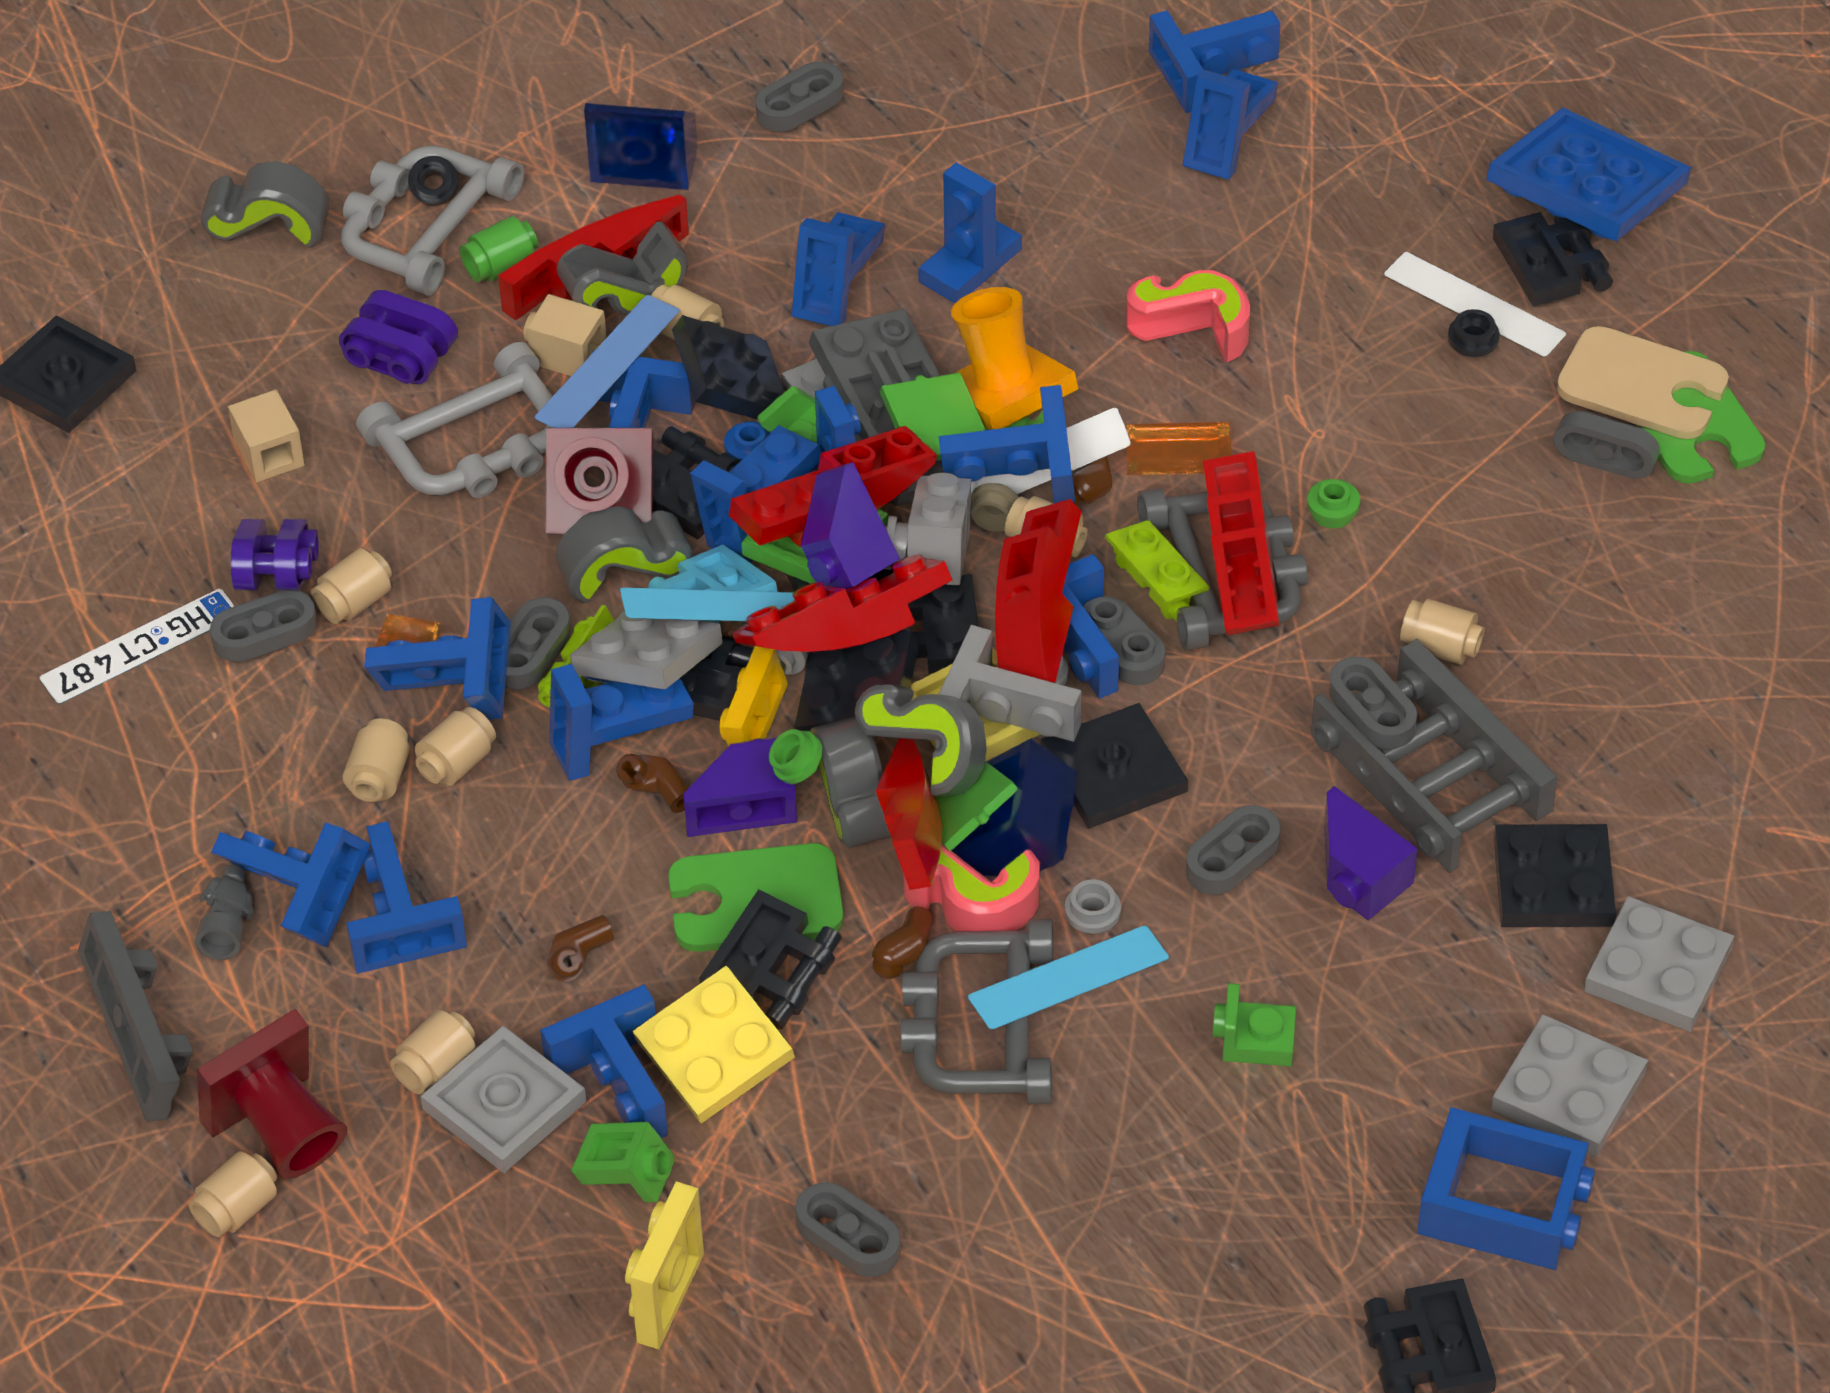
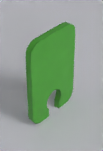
(1727, 425)
(794, 874)

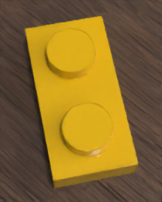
(756, 698)

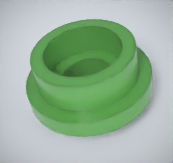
(1333, 503)
(795, 755)

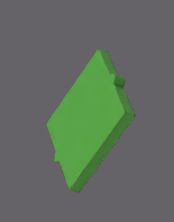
(932, 408)
(966, 811)

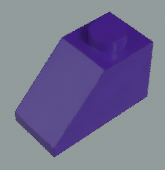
(844, 531)
(739, 793)
(1364, 857)

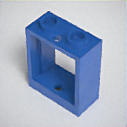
(1493, 1228)

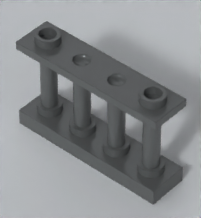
(1455, 714)

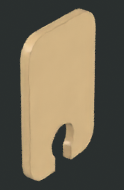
(1637, 381)

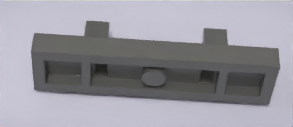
(118, 983)

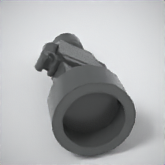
(221, 929)

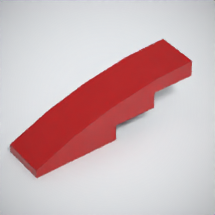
(536, 275)
(1241, 543)
(911, 814)

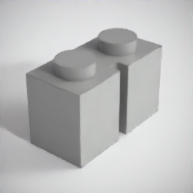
(941, 521)

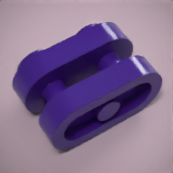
(398, 337)
(284, 555)

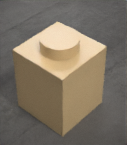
(564, 333)
(266, 435)

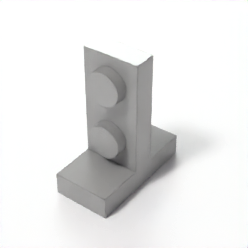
(1008, 695)

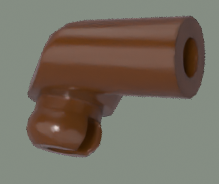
(1092, 482)
(653, 775)
(903, 944)
(572, 946)

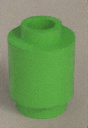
(497, 248)

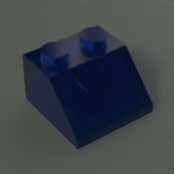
(640, 146)
(1031, 818)

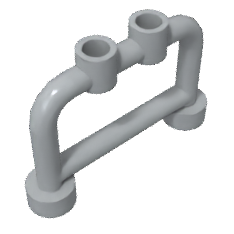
(421, 268)
(518, 369)

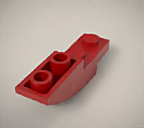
(884, 462)
(1029, 602)
(837, 619)

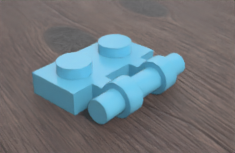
(717, 570)

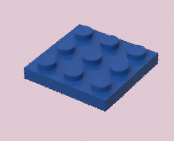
(1588, 174)

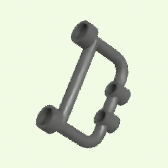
(1206, 619)
(922, 991)

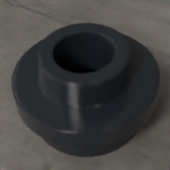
(433, 166)
(1473, 333)

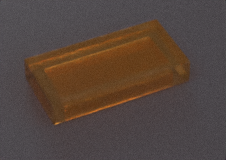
(1175, 447)

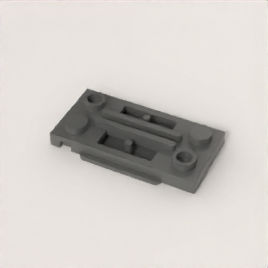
(866, 356)

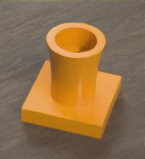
(1004, 369)

